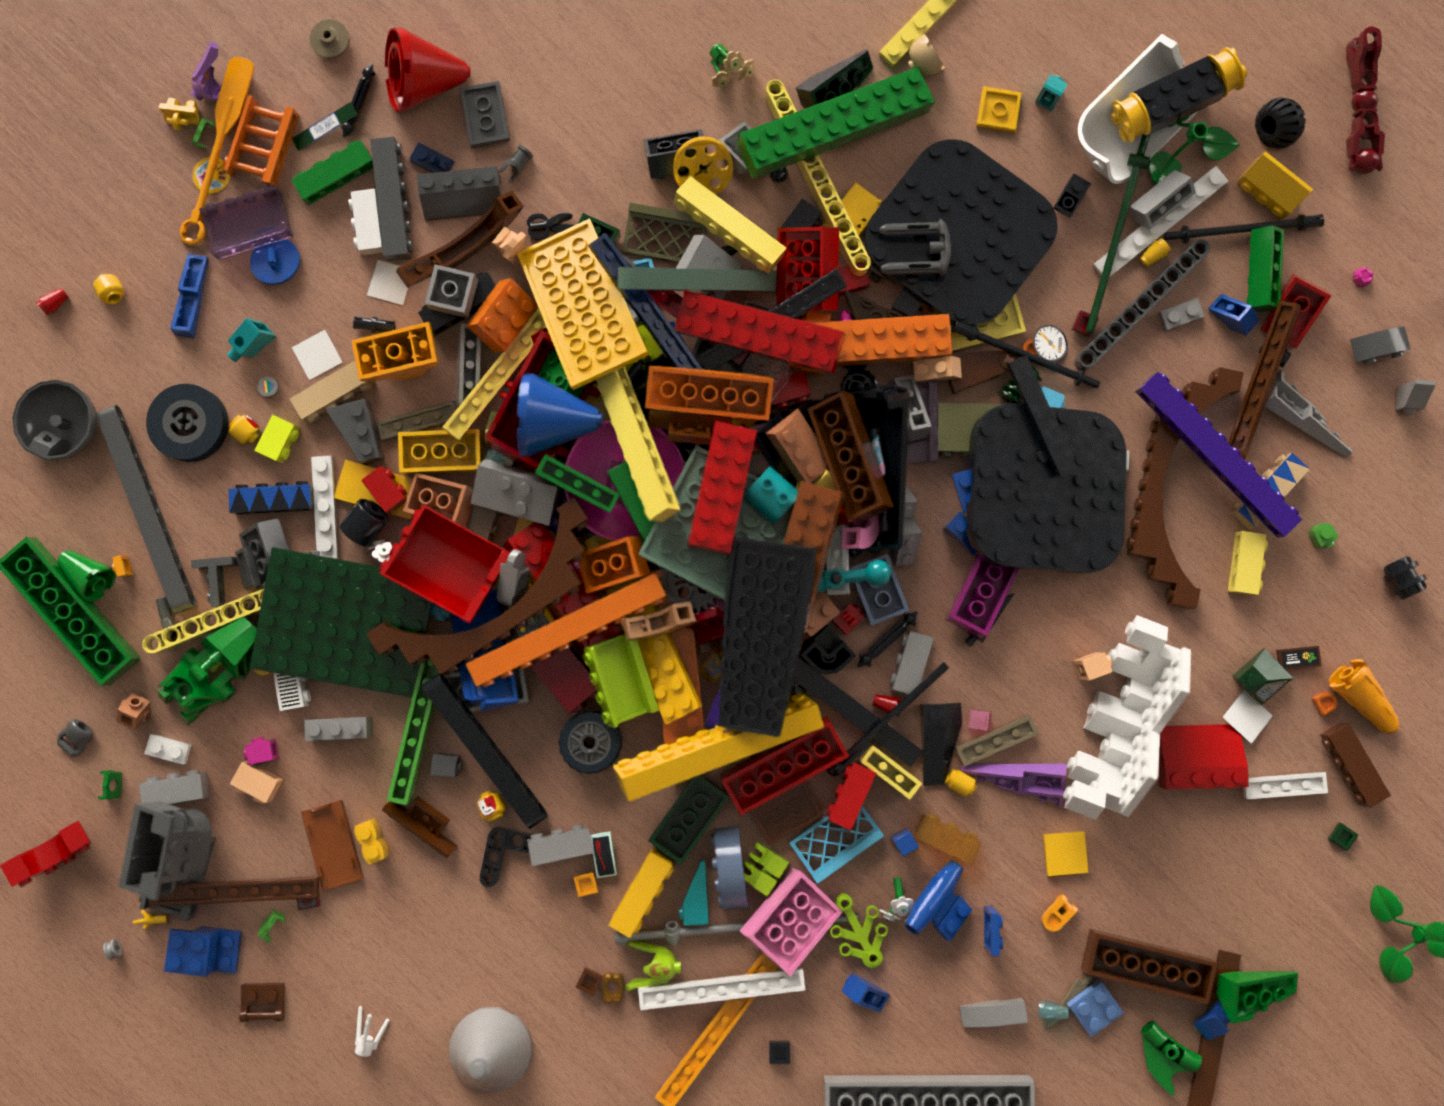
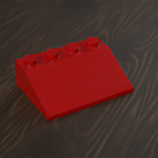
(807, 258)
(1202, 757)

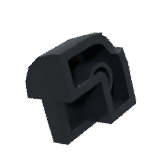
(826, 651)

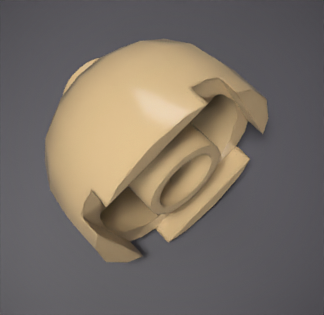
(925, 57)

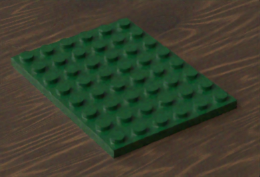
(319, 618)

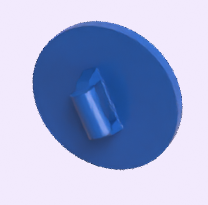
(275, 262)

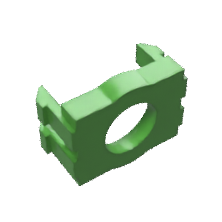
(199, 131)
(268, 923)

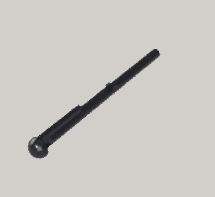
(864, 742)

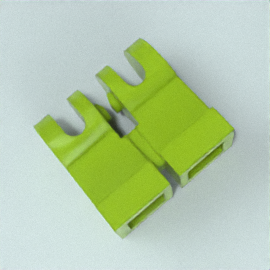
(773, 865)

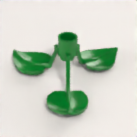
(1216, 146)
(1394, 964)

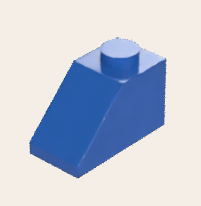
(1234, 314)
(957, 529)
(865, 993)

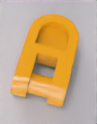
(1052, 919)

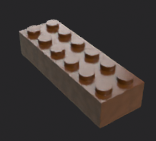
(850, 457)
(1149, 966)

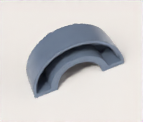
(730, 868)

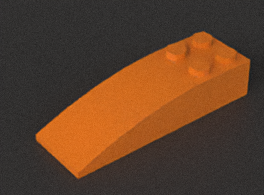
(709, 392)

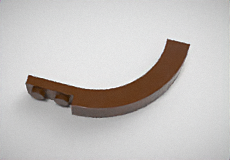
(470, 242)

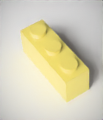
(1247, 563)
(890, 771)

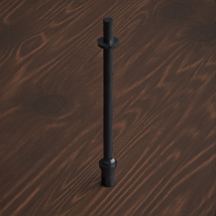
(1301, 223)
(972, 333)

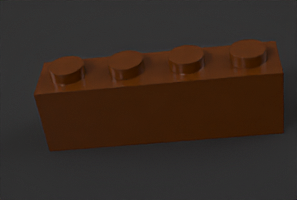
(1355, 765)

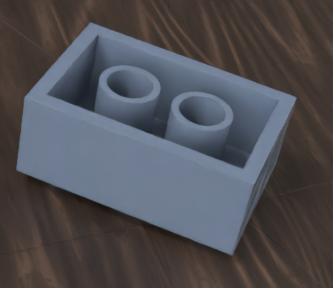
(880, 601)

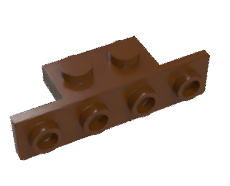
(685, 426)
(424, 823)

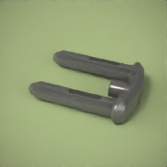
(941, 247)

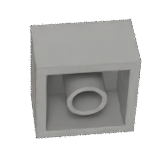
(451, 291)

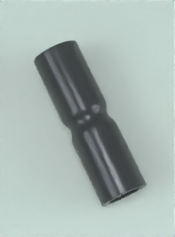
(165, 614)

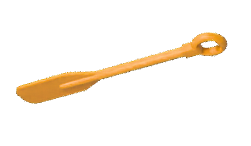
(227, 113)

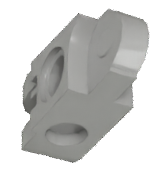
(513, 579)

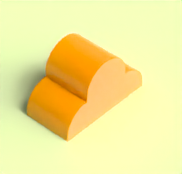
(396, 354)

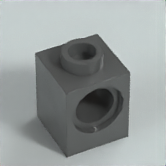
(446, 765)

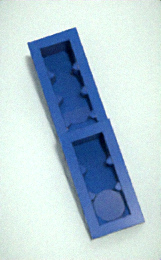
(189, 301)

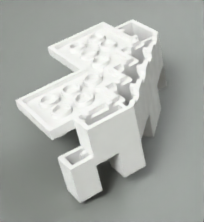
(1131, 725)

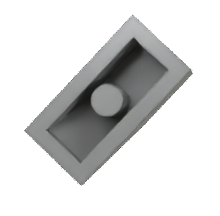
(1413, 396)

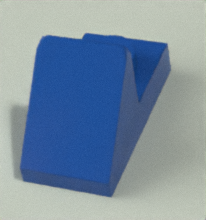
(1213, 1021)

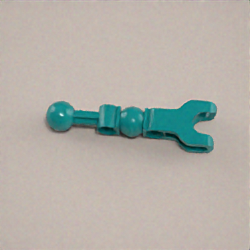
(875, 573)

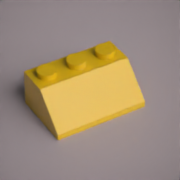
(1274, 185)

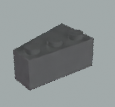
(359, 430)

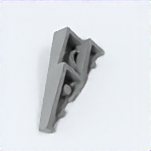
(1300, 412)

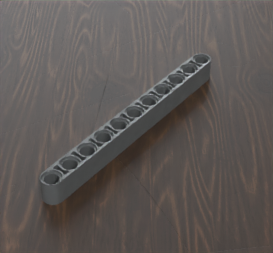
(146, 509)

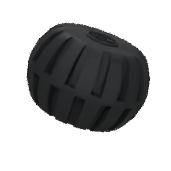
(1280, 123)

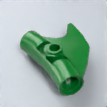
(1166, 1056)

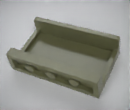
(956, 424)

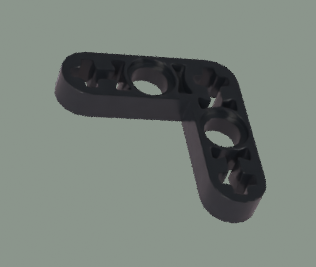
(505, 843)

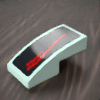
(603, 854)

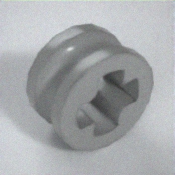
(112, 949)

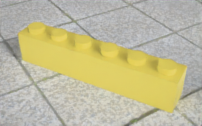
(729, 225)

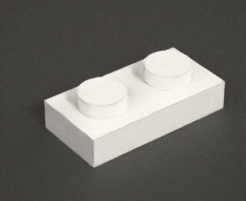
(168, 749)

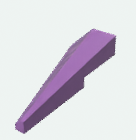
(1038, 780)

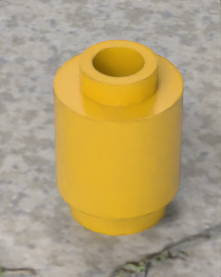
(960, 782)

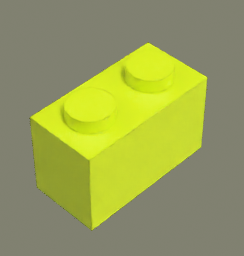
(277, 439)

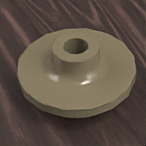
(332, 46)

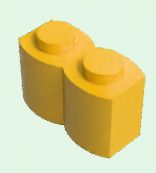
(373, 844)

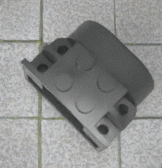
(164, 849)

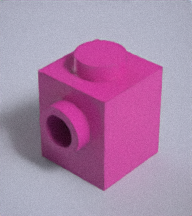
(261, 751)

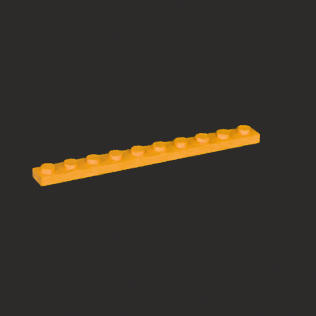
(709, 1040)

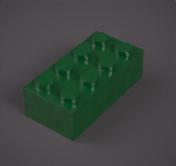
(688, 818)

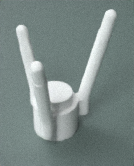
(365, 1043)

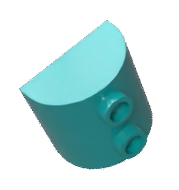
(771, 495)

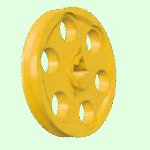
(704, 158)

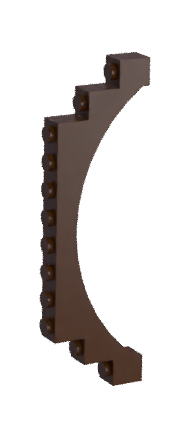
(1148, 527)
(553, 583)

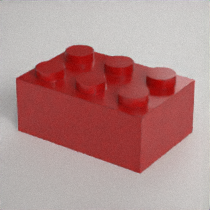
(850, 796)

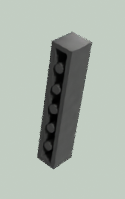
(391, 199)

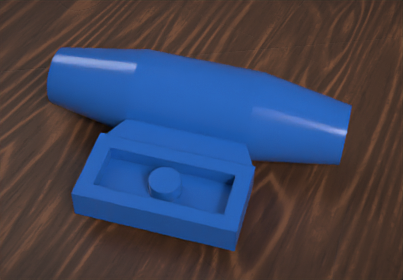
(940, 905)

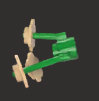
(732, 63)

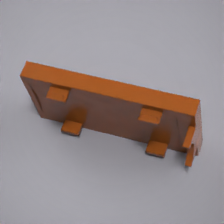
(332, 845)

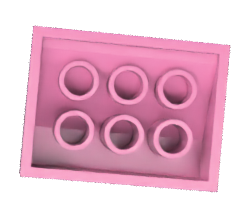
(791, 921)

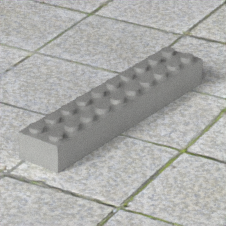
(929, 1090)

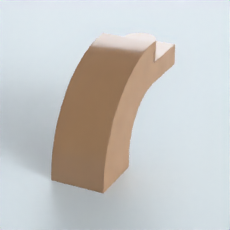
(659, 623)

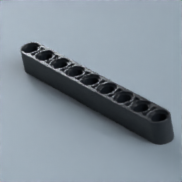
(484, 750)

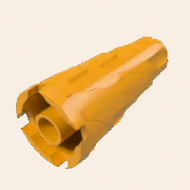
(1364, 693)

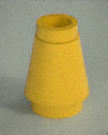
(1157, 251)

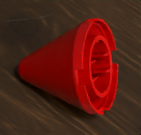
(419, 70)

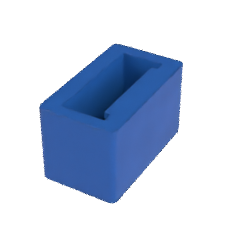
(904, 842)

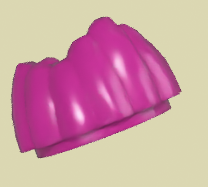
(1363, 277)

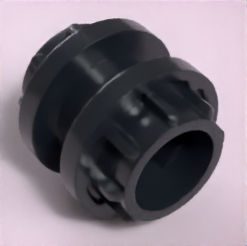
(1405, 577)

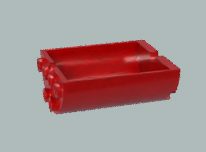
(444, 563)

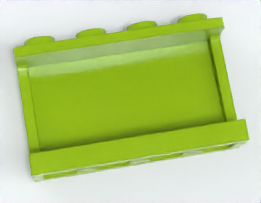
(620, 679)

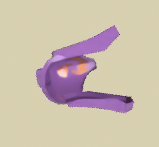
(203, 77)

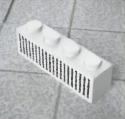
(291, 692)

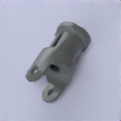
(517, 161)

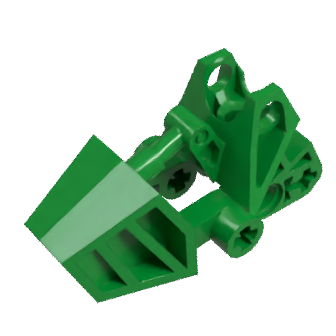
(189, 679)

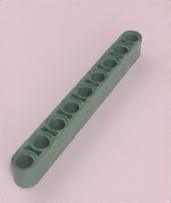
(696, 279)

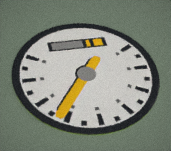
(1050, 343)

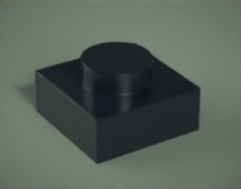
(779, 1052)

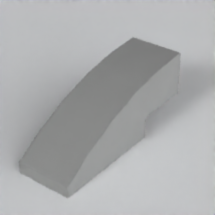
(994, 1013)

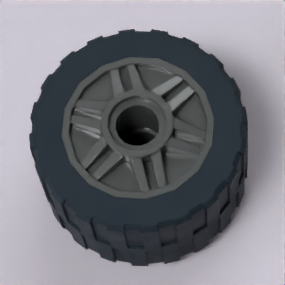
(577, 751)

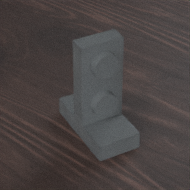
(215, 577)

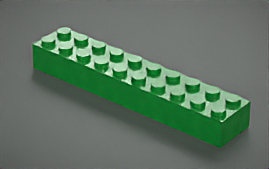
(834, 122)

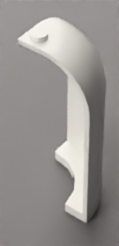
(1101, 137)

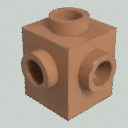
(133, 711)

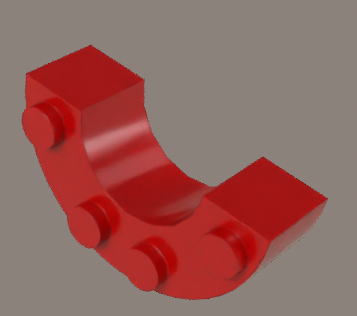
(47, 856)

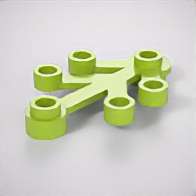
(860, 933)

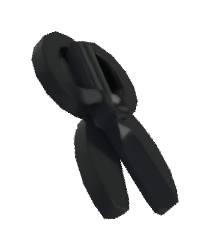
(552, 224)

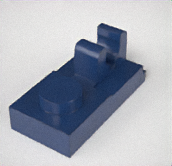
(430, 159)

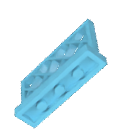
(842, 857)

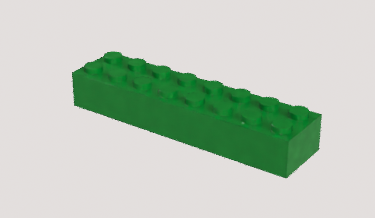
(69, 616)

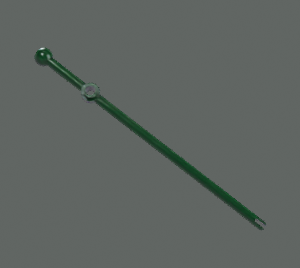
(1138, 161)

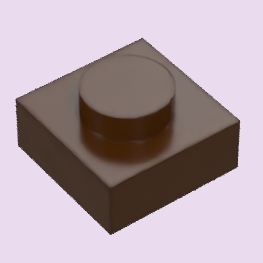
(589, 981)

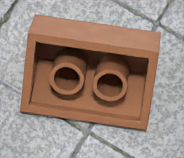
(798, 447)

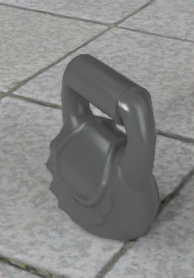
(76, 732)

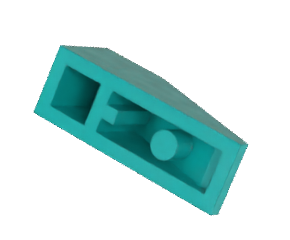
(696, 902)

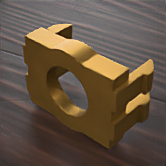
(607, 995)

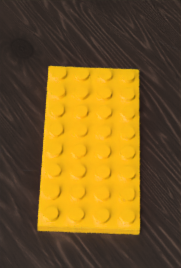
(581, 306)

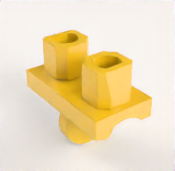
(180, 115)

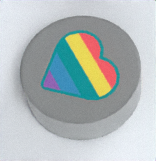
(268, 387)

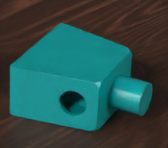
(249, 339)

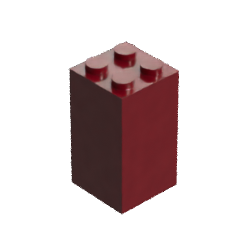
(566, 678)

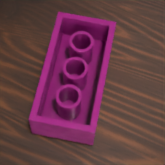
(981, 597)

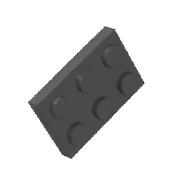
(485, 114)

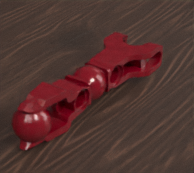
(1364, 66)

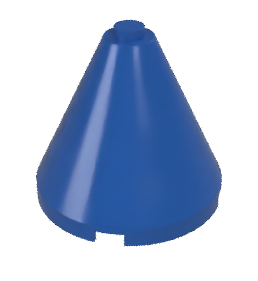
(551, 416)

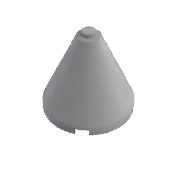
(490, 1049)

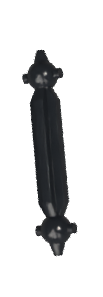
(358, 98)
(887, 639)

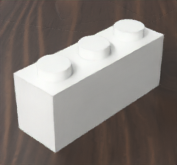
(366, 222)

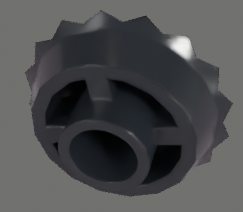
(858, 379)

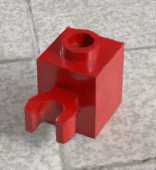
(848, 618)

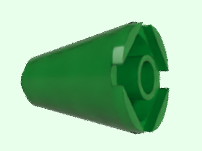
(86, 575)

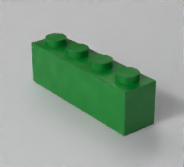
(333, 172)
(1265, 268)
(577, 483)
(626, 487)

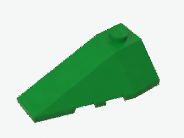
(1253, 991)

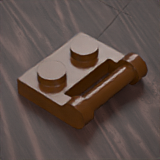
(262, 995)

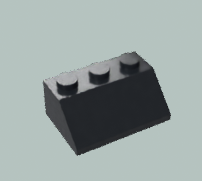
(662, 150)

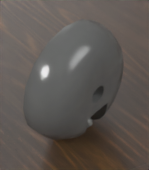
(54, 420)

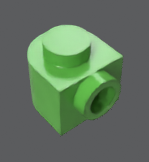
(1323, 535)

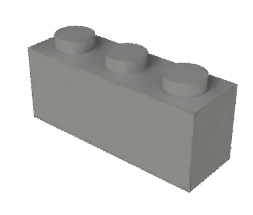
(1162, 199)
(911, 662)
(338, 728)
(175, 788)
(559, 845)

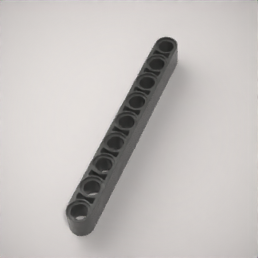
(1133, 310)

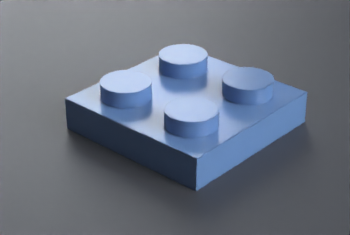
(1095, 1008)

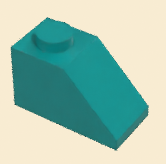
(1051, 92)

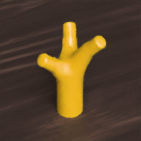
(151, 919)

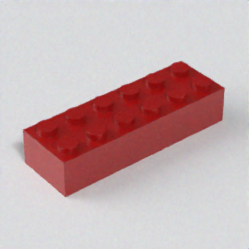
(721, 488)
(783, 767)

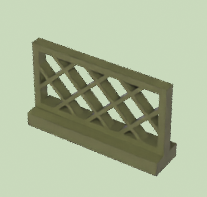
(663, 216)

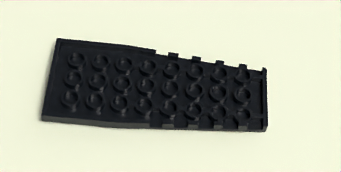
(763, 632)

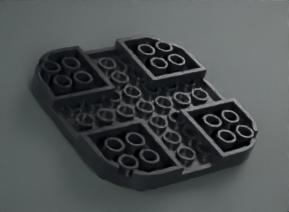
(994, 226)
(1030, 516)

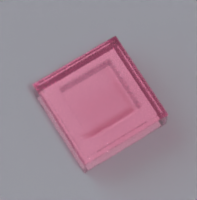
(979, 720)

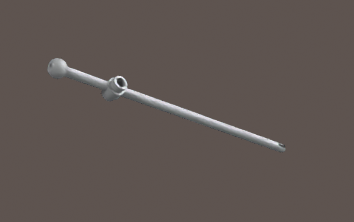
(673, 932)

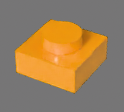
(122, 566)
(586, 884)

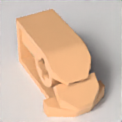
(509, 244)

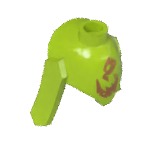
(661, 969)

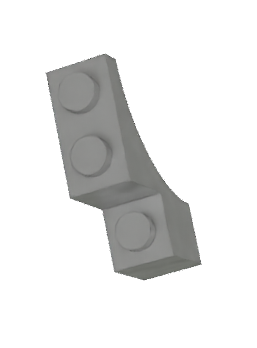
(911, 536)

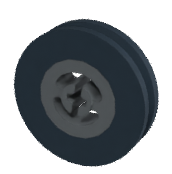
(167, 415)

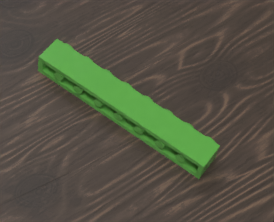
(413, 739)

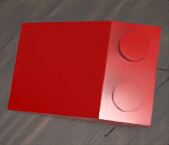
(1312, 303)

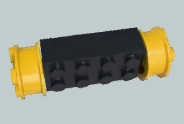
(1178, 95)

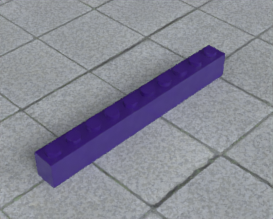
(1219, 455)

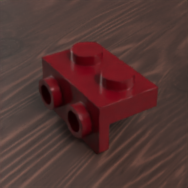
(708, 625)

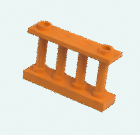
(276, 155)

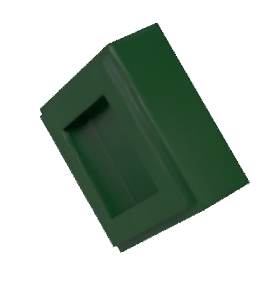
(1343, 836)

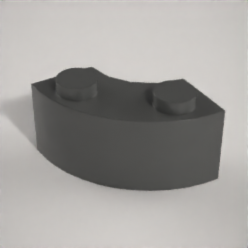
(1380, 344)

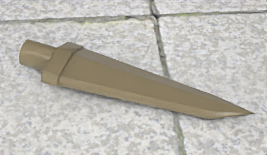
(1076, 989)

